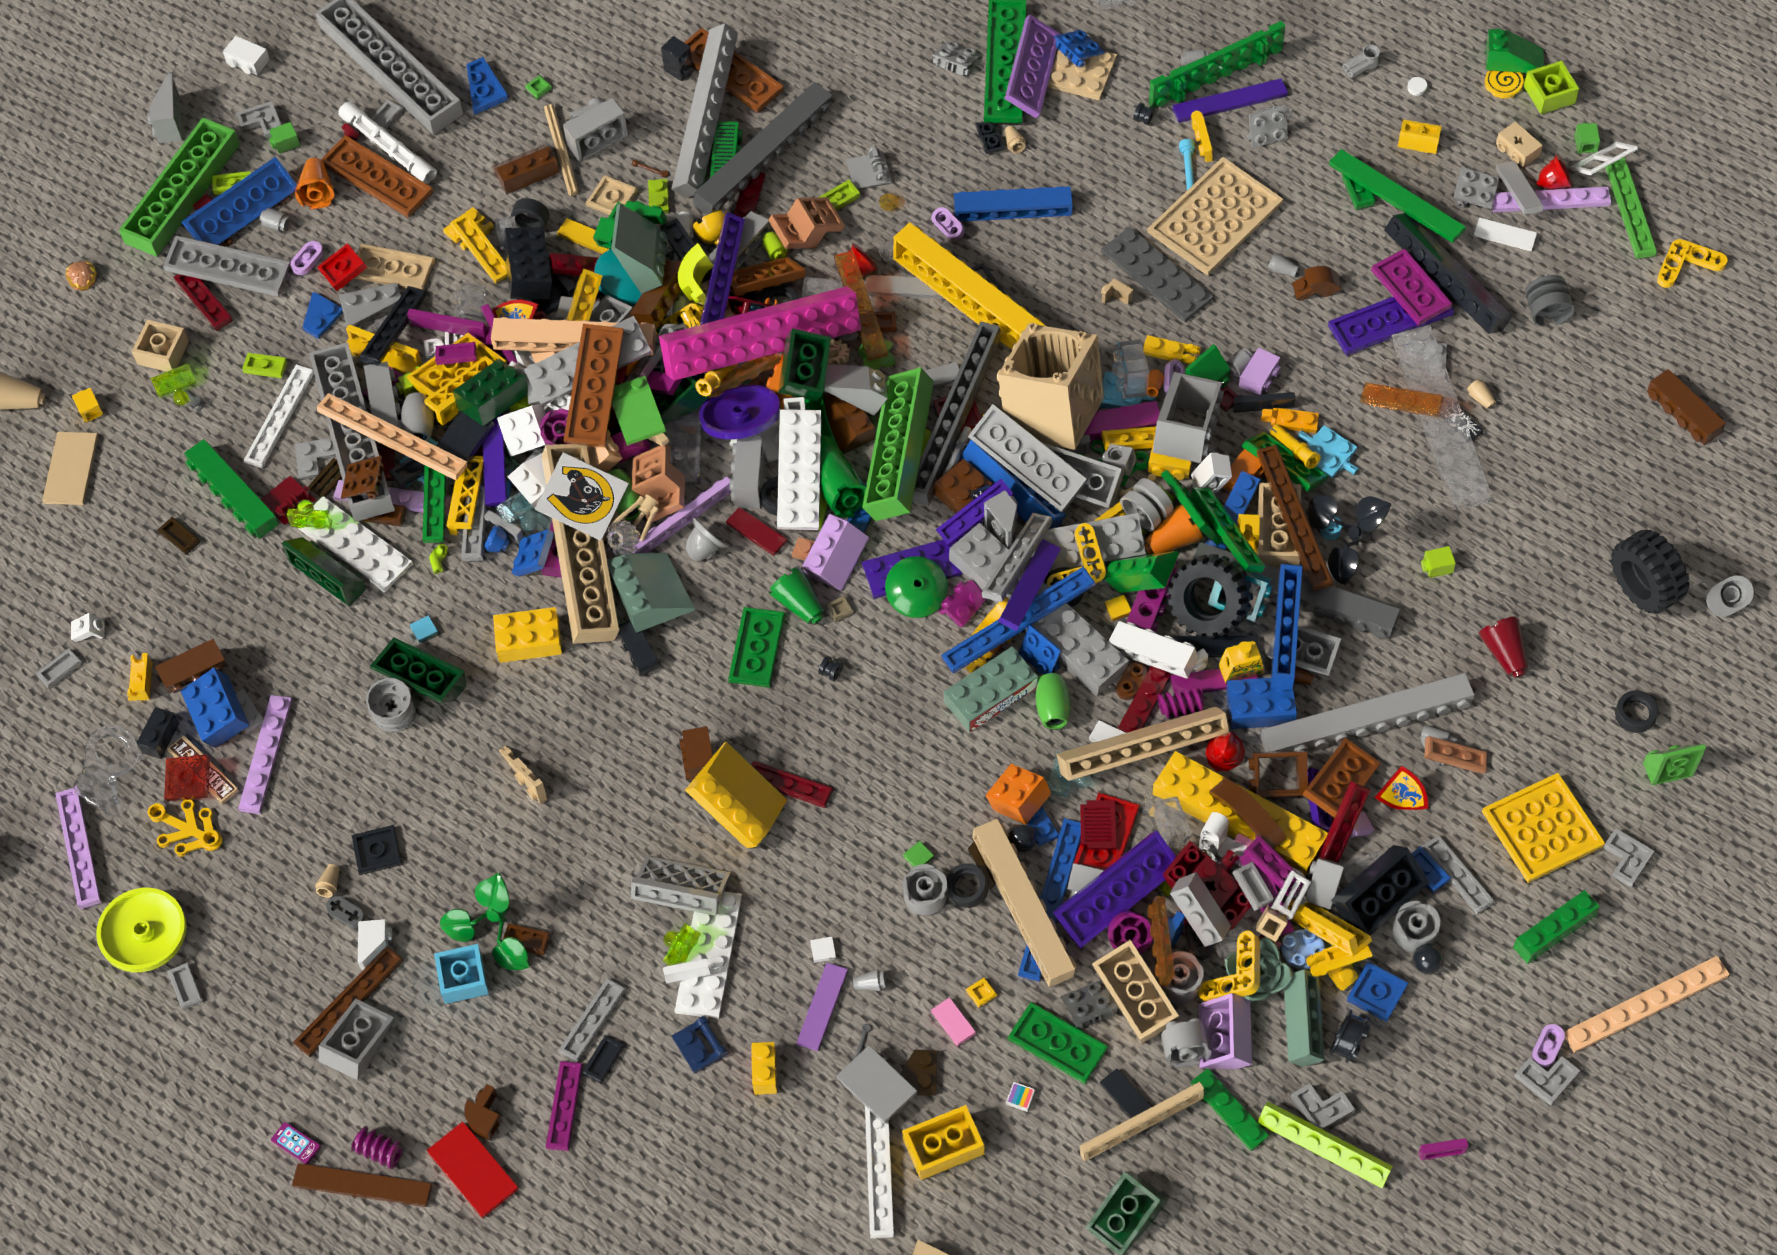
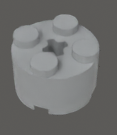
(925, 901)
(1415, 925)
(1188, 987)
(1185, 1043)

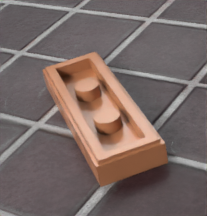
(1455, 755)

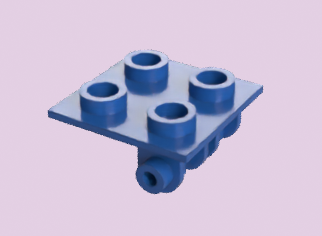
(1077, 47)
(1040, 651)

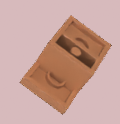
(806, 222)
(659, 479)

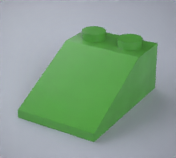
(637, 411)
(1673, 763)

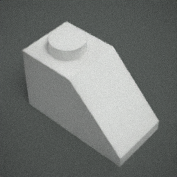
(372, 939)

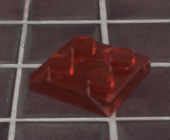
(187, 778)

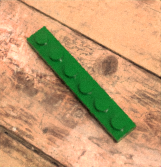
(1227, 530)

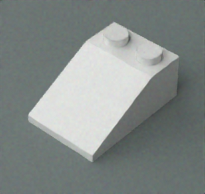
(530, 479)

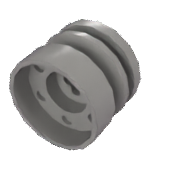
(386, 695)

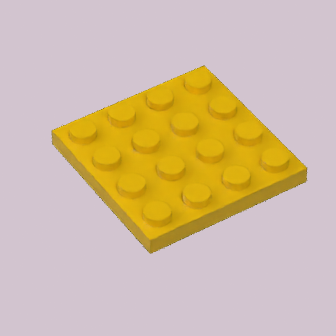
(1543, 827)

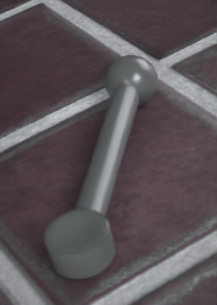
(866, 1029)

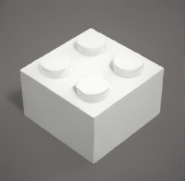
(522, 429)

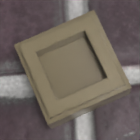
(839, 608)

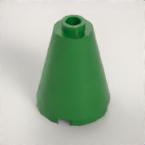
(798, 596)

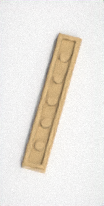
(1142, 1121)

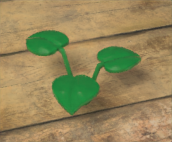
(493, 894)

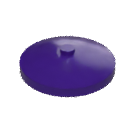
(740, 412)

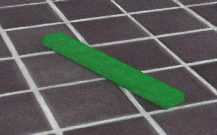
(1397, 196)

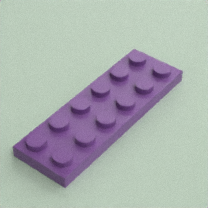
(1032, 66)

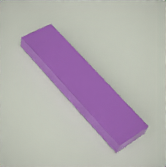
(822, 1007)

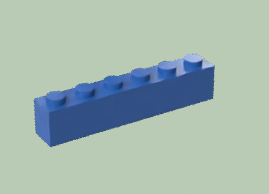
(1013, 204)
(1028, 499)
(1286, 627)

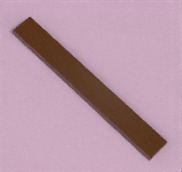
(1294, 518)

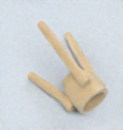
(647, 506)

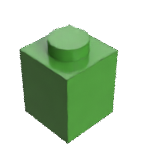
(283, 138)
(1587, 138)

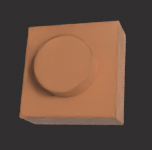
(802, 548)

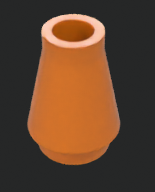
(1155, 382)

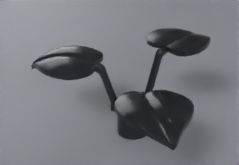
(1371, 513)

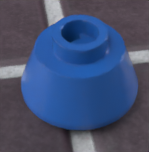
(496, 540)

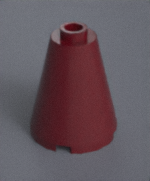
(1507, 645)

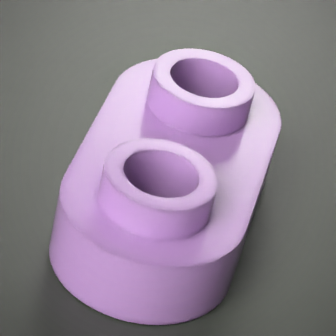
(948, 225)
(305, 258)
(1170, 368)
(1547, 1046)

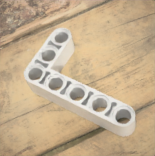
(1216, 843)

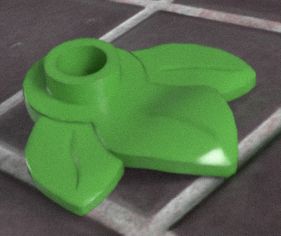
(880, 362)

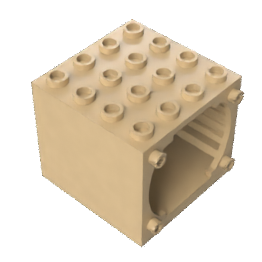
(1052, 383)

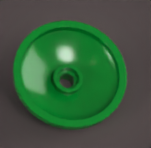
(912, 600)

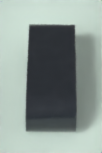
(638, 648)

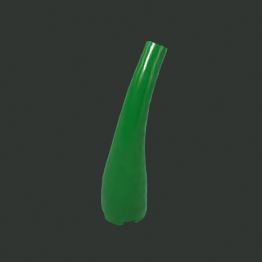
(838, 478)

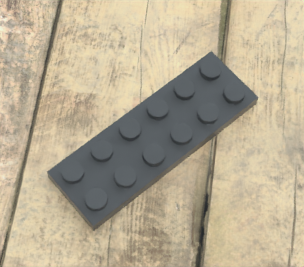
(1157, 274)

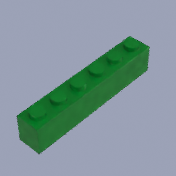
(231, 489)

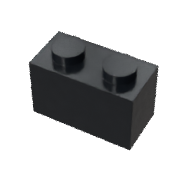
(677, 58)
(157, 733)

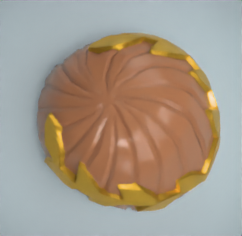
(81, 275)

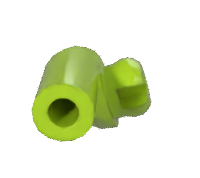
(437, 557)

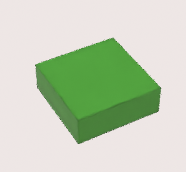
(538, 87)
(918, 855)

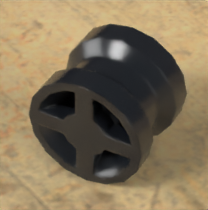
(1144, 113)
(830, 668)

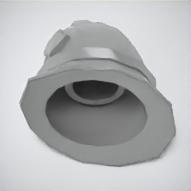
(702, 543)

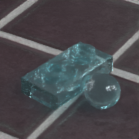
(516, 508)
(1060, 785)

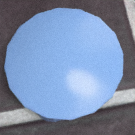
(1299, 946)

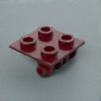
(285, 497)

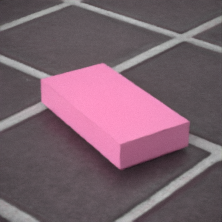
(953, 1021)

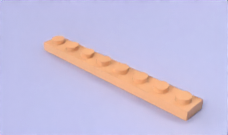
(392, 436)
(1646, 1004)

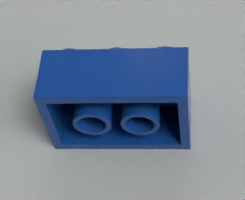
(1257, 705)
(214, 708)

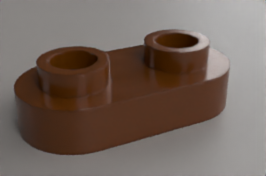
(1132, 680)

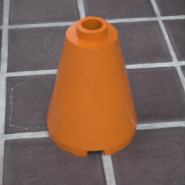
(314, 185)
(1173, 533)

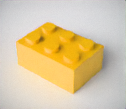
(527, 634)
(943, 1142)

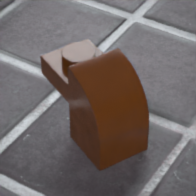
(1317, 280)
(479, 1117)

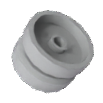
(1149, 502)

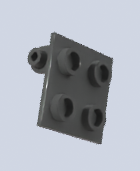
(1089, 1003)

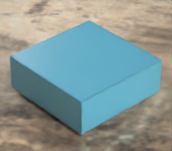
(424, 629)

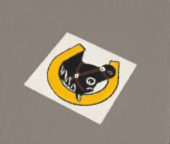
(581, 496)

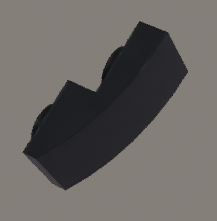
(989, 137)

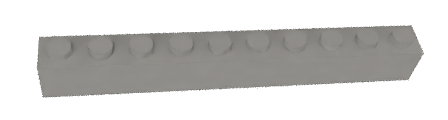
(705, 110)
(1369, 716)

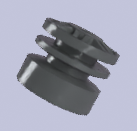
(1549, 298)

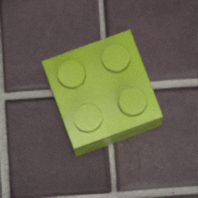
(1551, 87)

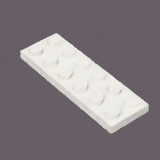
(799, 470)
(359, 547)
(705, 993)

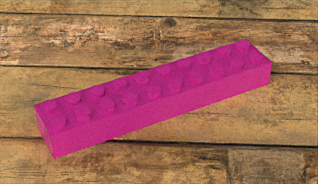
(757, 332)

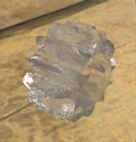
(622, 538)

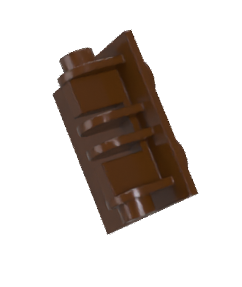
(363, 478)

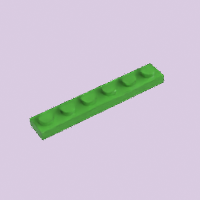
(1631, 209)

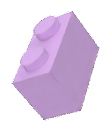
(1259, 372)

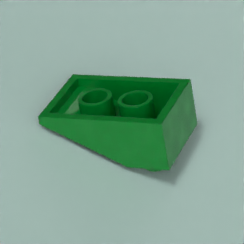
(1511, 52)

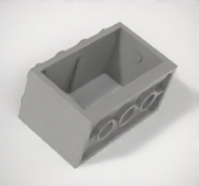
(1181, 439)

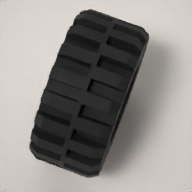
(1650, 571)
(1189, 611)

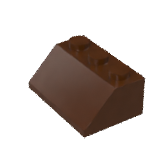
(526, 168)
(848, 423)
(190, 666)

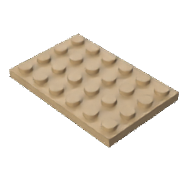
(1215, 216)

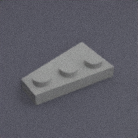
(366, 303)

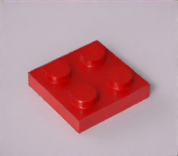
(342, 267)

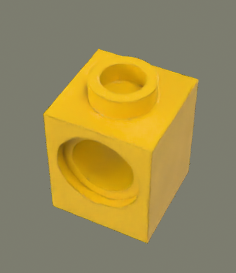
(87, 405)

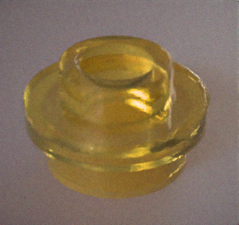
(888, 206)

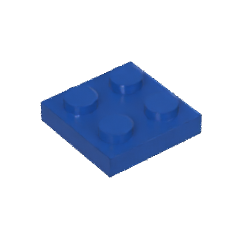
(532, 553)
(1377, 991)

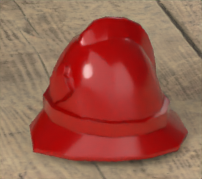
(1554, 175)
(864, 262)
(1225, 752)

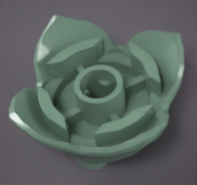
(1274, 972)

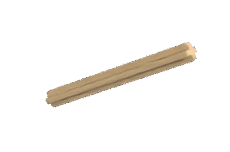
(561, 150)

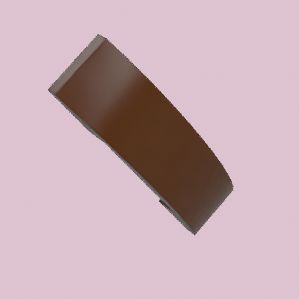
(1249, 811)

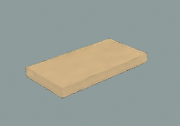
(394, 266)
(70, 468)

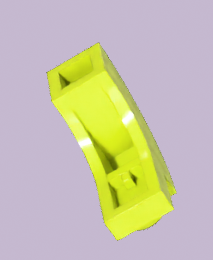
(691, 273)

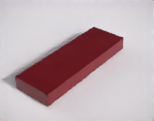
(756, 531)

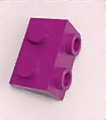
(963, 602)

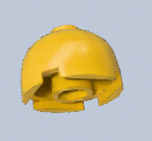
(710, 228)

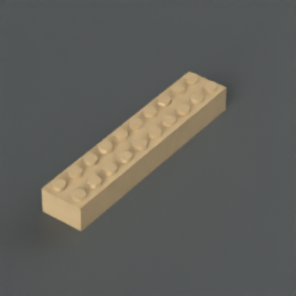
(582, 567)

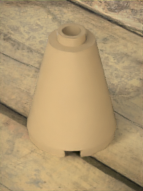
(19, 394)

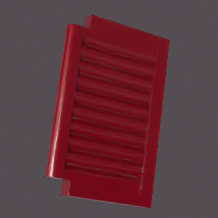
(1098, 824)

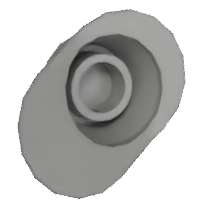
(1729, 596)

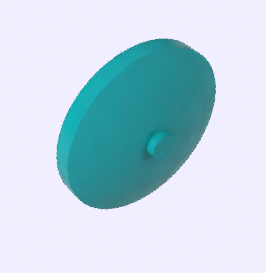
(616, 280)

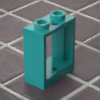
(1259, 608)

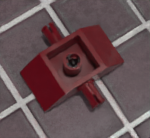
(1221, 884)

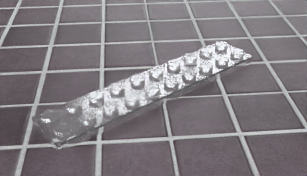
(1448, 433)

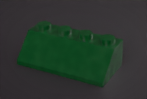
(324, 569)
(420, 671)

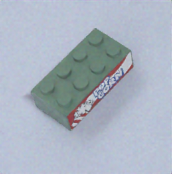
(990, 689)

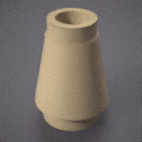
(1014, 139)
(1481, 393)
(328, 882)

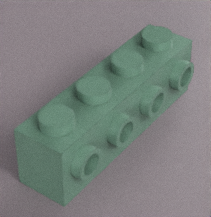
(1304, 1019)

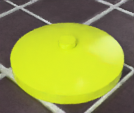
(141, 930)

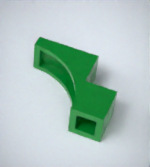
(604, 232)

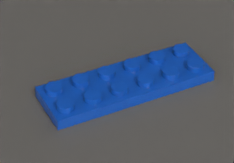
(241, 203)

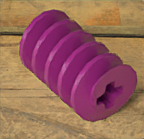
(1181, 702)
(376, 1148)

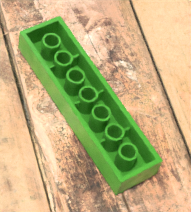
(179, 187)
(898, 445)

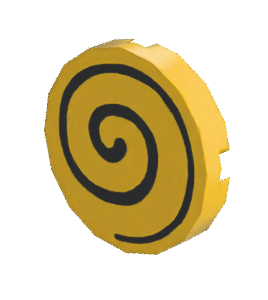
(1504, 83)

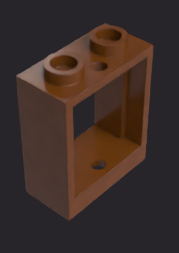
(1301, 773)

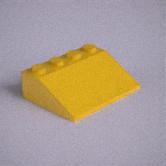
(432, 377)
(737, 796)

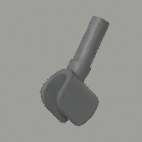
(194, 401)

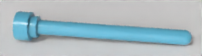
(1187, 147)

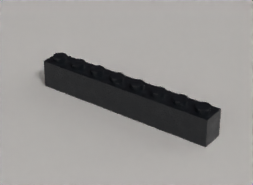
(1448, 273)

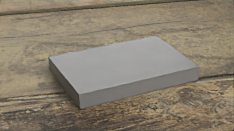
(876, 1084)

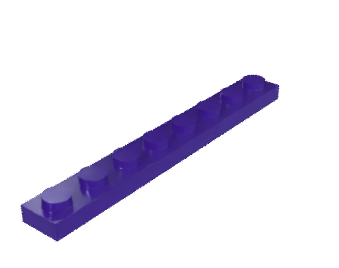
(723, 269)

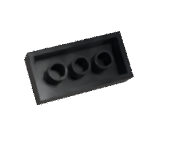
(527, 263)
(1380, 890)

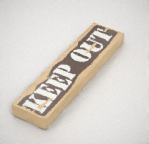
(219, 784)

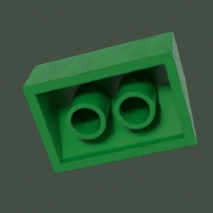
(1141, 572)

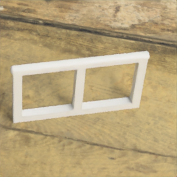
(1599, 156)

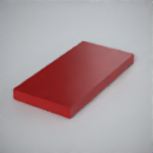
(1125, 818)
(472, 1170)

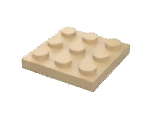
(1083, 81)

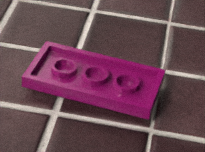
(1411, 287)

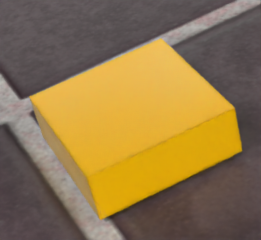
(1117, 608)
(981, 992)

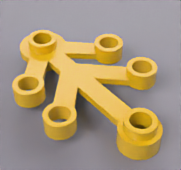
(187, 829)

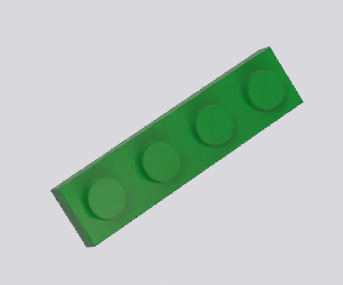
(434, 506)
(1230, 1110)

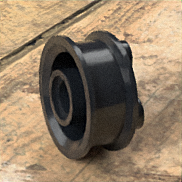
(1349, 1035)

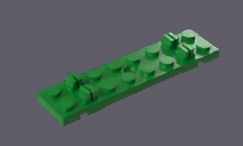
(1004, 32)
(1216, 65)

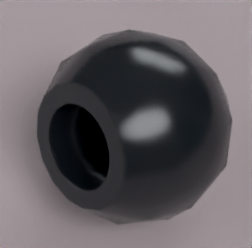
(1022, 837)
(1428, 959)

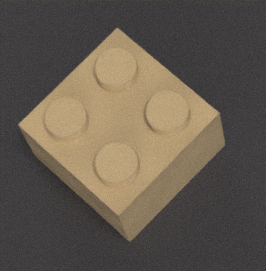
(160, 346)

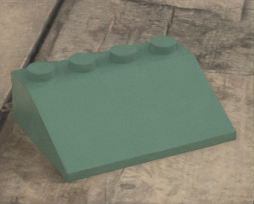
(639, 248)
(648, 588)

